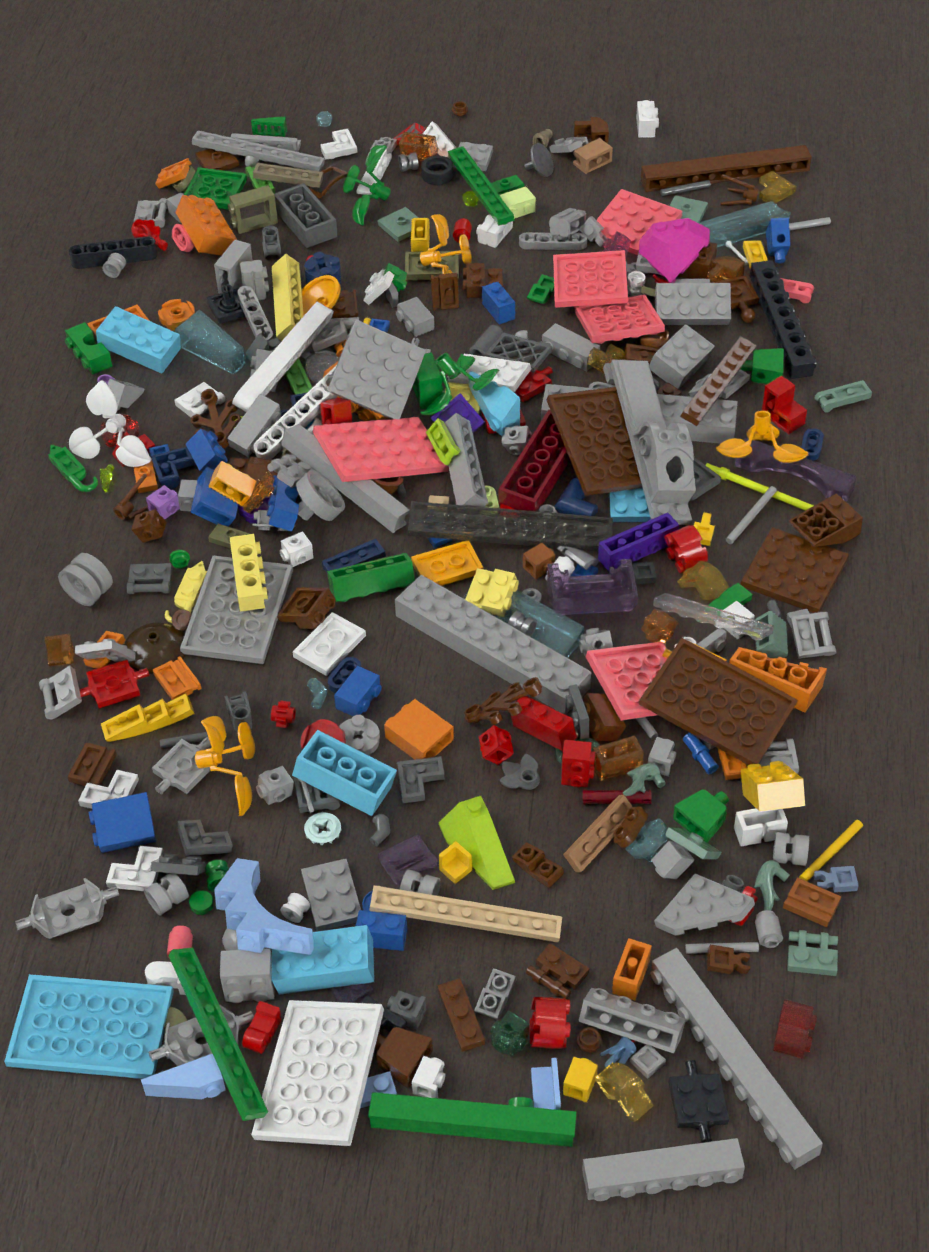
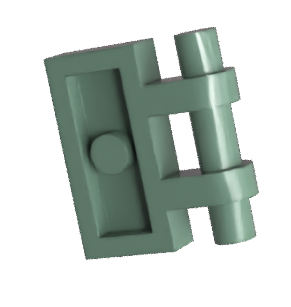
(810, 959)

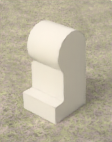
(163, 974)

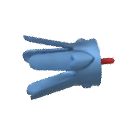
(622, 1050)

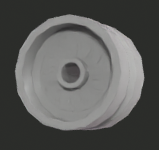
(85, 579)

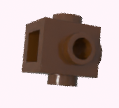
(148, 526)

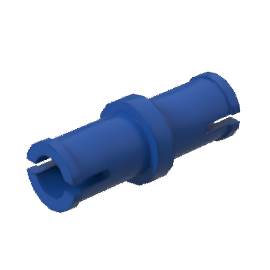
(701, 753)

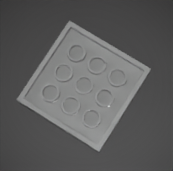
(376, 370)

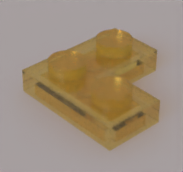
(776, 187)
(599, 358)

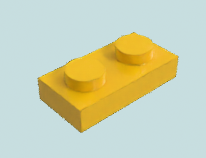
(754, 252)

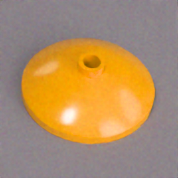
(322, 290)

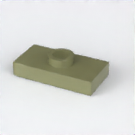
(222, 534)

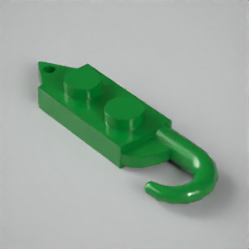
(70, 468)

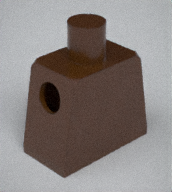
(402, 1053)

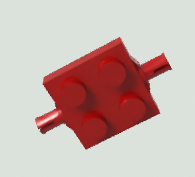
(534, 383)
(113, 683)

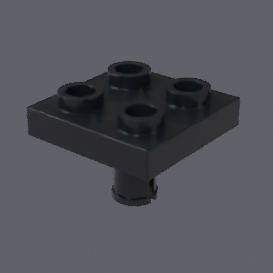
(226, 305)

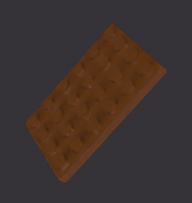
(596, 439)
(718, 702)

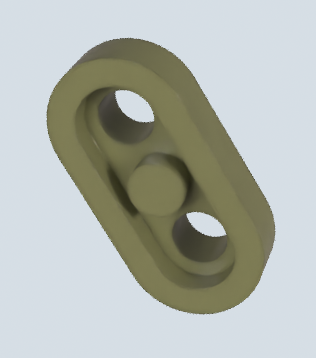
(183, 184)

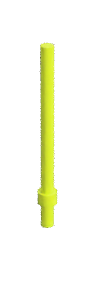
(725, 474)

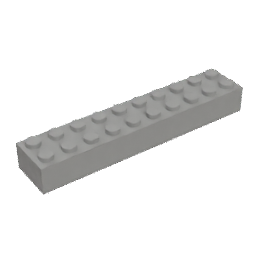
(714, 428)
(490, 641)

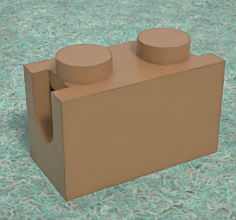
(593, 155)

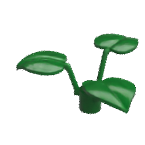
(377, 189)
(453, 370)

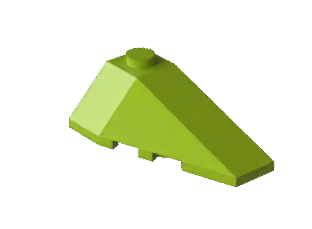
(474, 830)

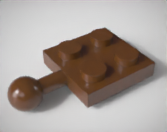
(742, 296)

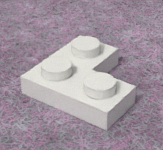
(342, 145)
(378, 285)
(120, 786)
(135, 876)

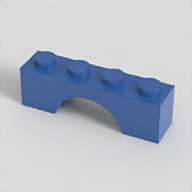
(282, 505)

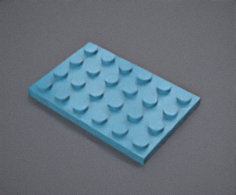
(89, 1026)

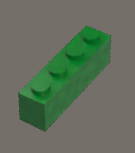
(371, 577)

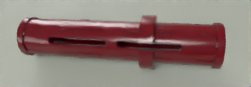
(609, 796)

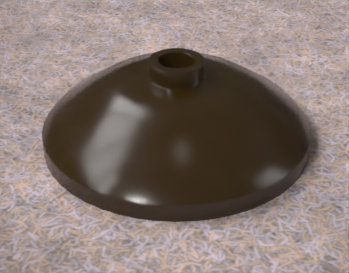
(154, 645)

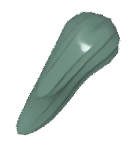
(644, 773)
(764, 881)

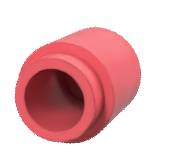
(179, 938)

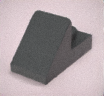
(261, 343)

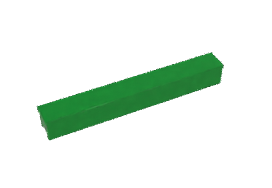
(472, 1119)

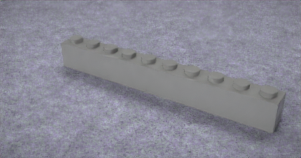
(736, 1059)

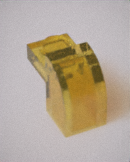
(706, 579)
(625, 1085)

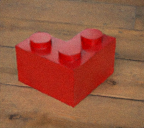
(780, 404)

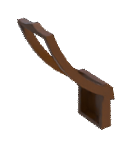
(344, 174)

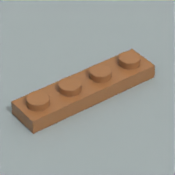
(597, 834)

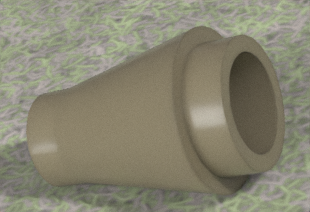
(543, 137)

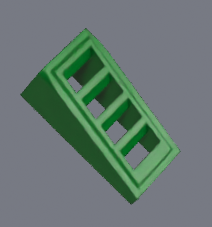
(272, 121)

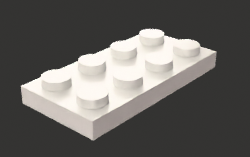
(510, 373)

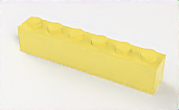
(287, 295)

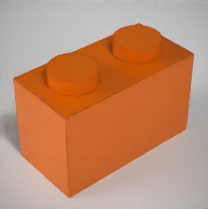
(631, 969)

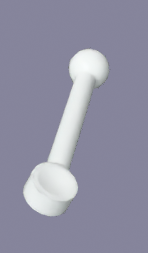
(729, 244)

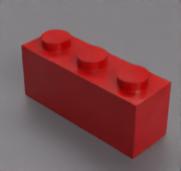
(544, 723)

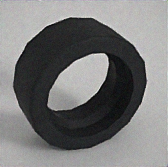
(437, 162)

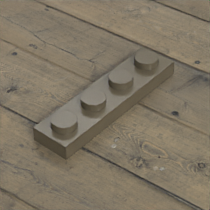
(288, 175)

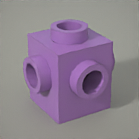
(164, 501)

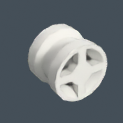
(295, 907)

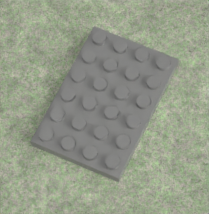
(220, 628)

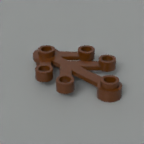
(210, 398)
(502, 702)

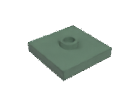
(690, 208)
(398, 224)
(693, 843)

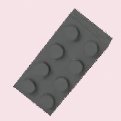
(305, 215)

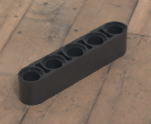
(97, 253)

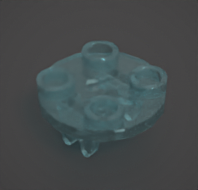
(648, 840)

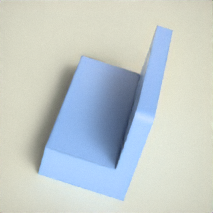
(546, 1086)

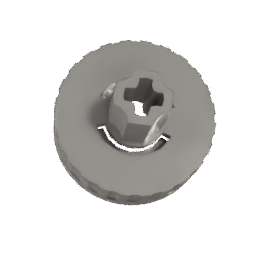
(318, 497)

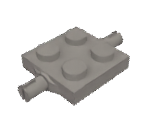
(179, 767)

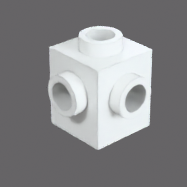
(296, 549)

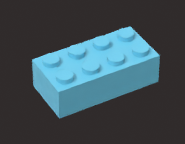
(138, 339)
(344, 772)
(337, 960)

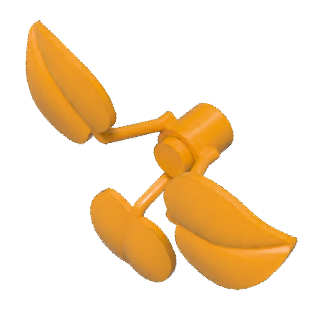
(432, 256)
(762, 431)
(213, 756)

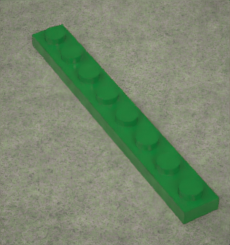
(481, 186)
(218, 1034)

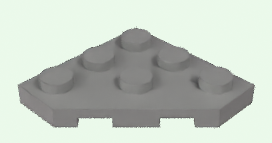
(703, 905)

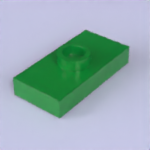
(507, 184)

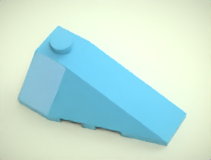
(498, 405)

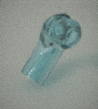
(318, 691)

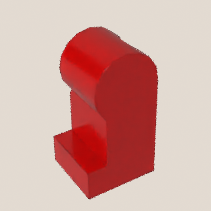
(262, 1027)

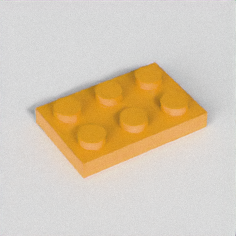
(448, 563)

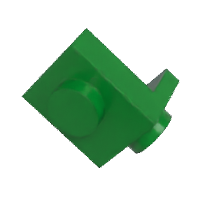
(399, 276)

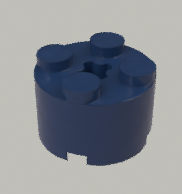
(321, 265)

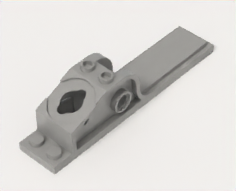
(654, 443)

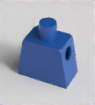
(778, 238)

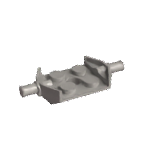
(84, 899)
(181, 1039)

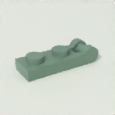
(843, 395)

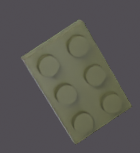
(417, 271)

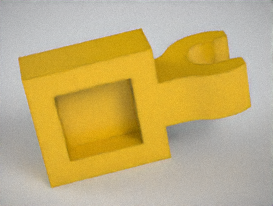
(705, 529)

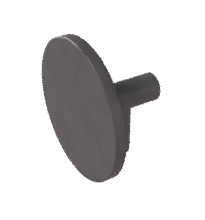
(541, 160)

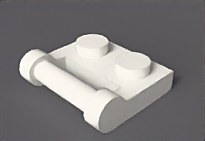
(192, 403)

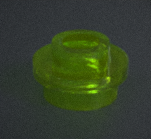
(470, 198)

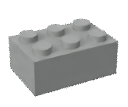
(681, 356)

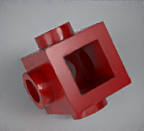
(496, 745)

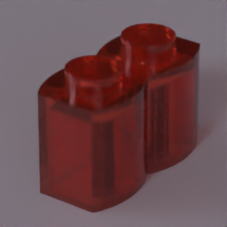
(794, 1028)

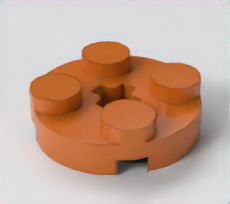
(169, 318)

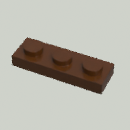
(461, 1015)

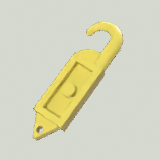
(189, 589)

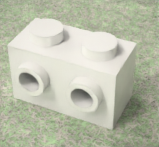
(647, 118)

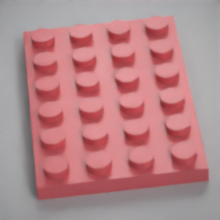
(379, 449)

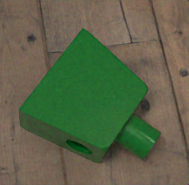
(765, 365)
(702, 813)

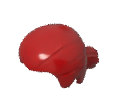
(146, 228)

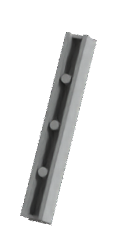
(363, 492)

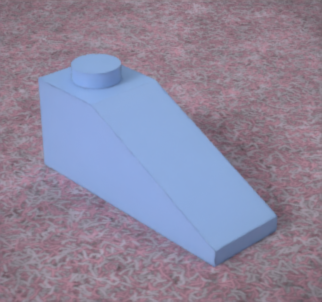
(190, 1080)

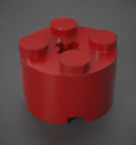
(685, 548)
(548, 1022)

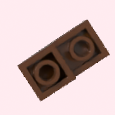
(534, 863)

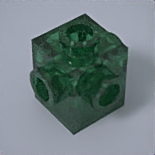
(510, 1034)

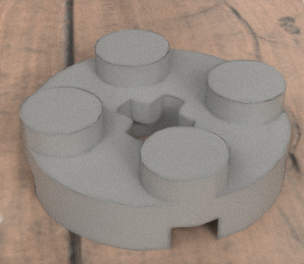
(361, 726)

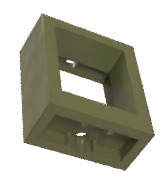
(248, 198)

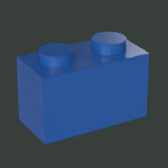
(498, 302)
(206, 450)
(357, 692)
(386, 929)

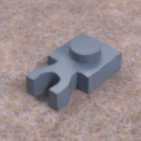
(840, 878)

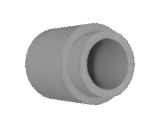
(768, 929)

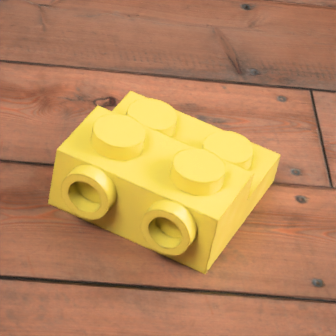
(492, 591)

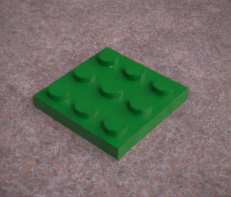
(216, 185)

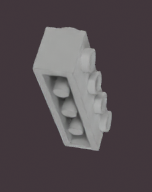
(632, 1019)

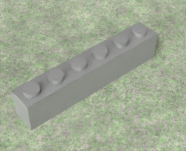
(465, 467)
(663, 1169)

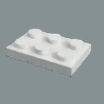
(329, 644)

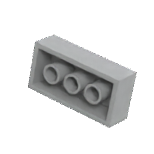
(693, 303)

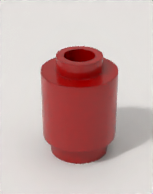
(462, 227)

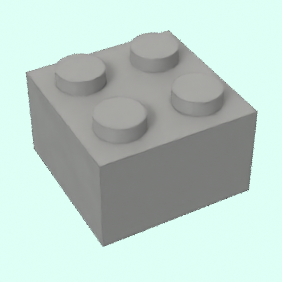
(246, 975)

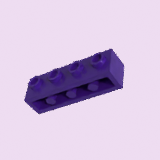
(637, 541)

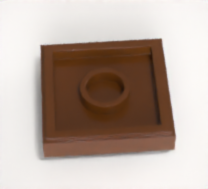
(216, 159)

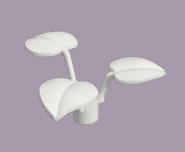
(83, 443)

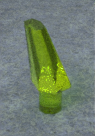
(106, 476)

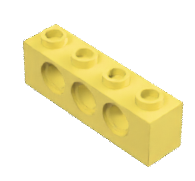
(247, 572)

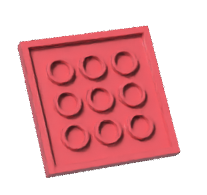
(633, 216)
(590, 279)
(620, 320)
(626, 675)

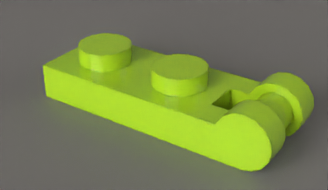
(442, 442)

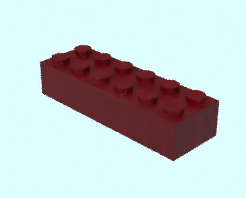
(535, 468)

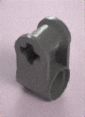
(271, 241)
(239, 710)

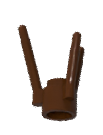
(749, 193)
(125, 507)

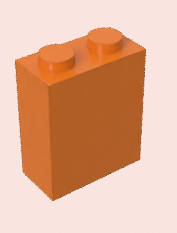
(418, 731)

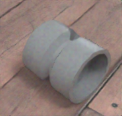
(799, 848)
(428, 883)
(166, 893)

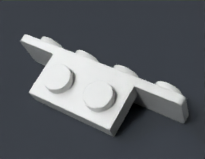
(378, 172)

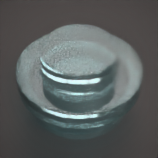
(324, 118)

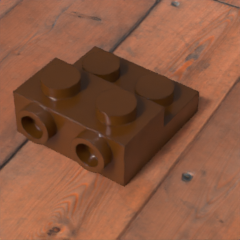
(479, 277)
(307, 607)

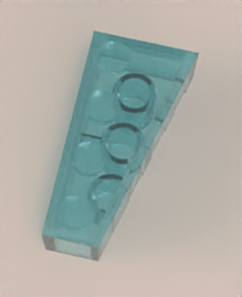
(210, 342)

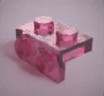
(617, 243)

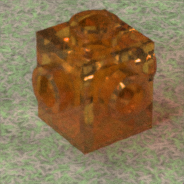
(659, 626)

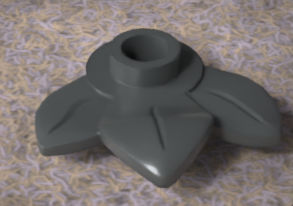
(518, 774)

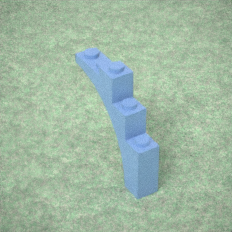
(252, 922)

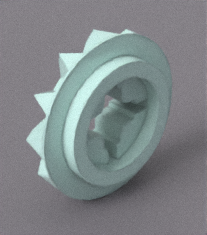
(320, 821)

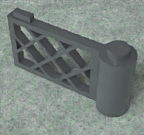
(492, 341)

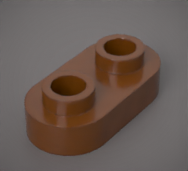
(630, 827)

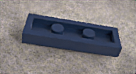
(363, 553)

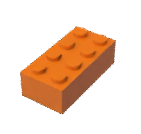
(205, 224)

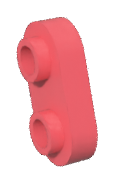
(182, 238)

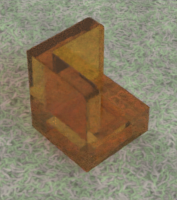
(59, 650)

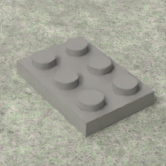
(331, 894)

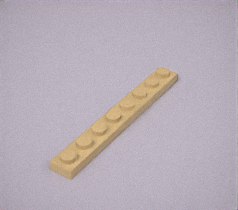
(466, 913)

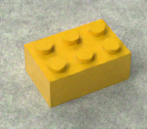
(772, 786)

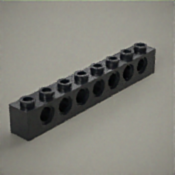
(782, 319)

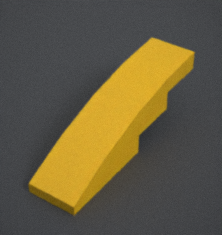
(147, 719)

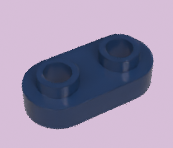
(812, 443)
(342, 672)

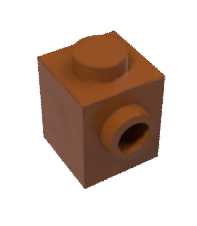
(537, 560)

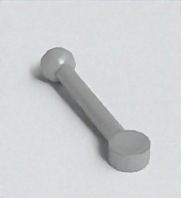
(307, 796)

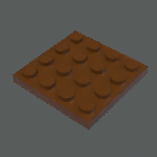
(794, 570)

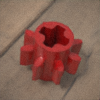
(283, 714)

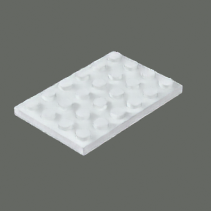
(319, 1072)

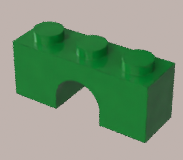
(82, 342)

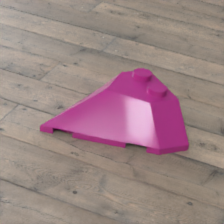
(673, 245)

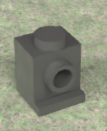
(408, 1008)

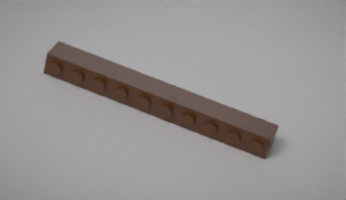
(737, 166)

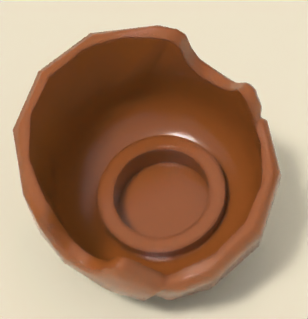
(655, 341)

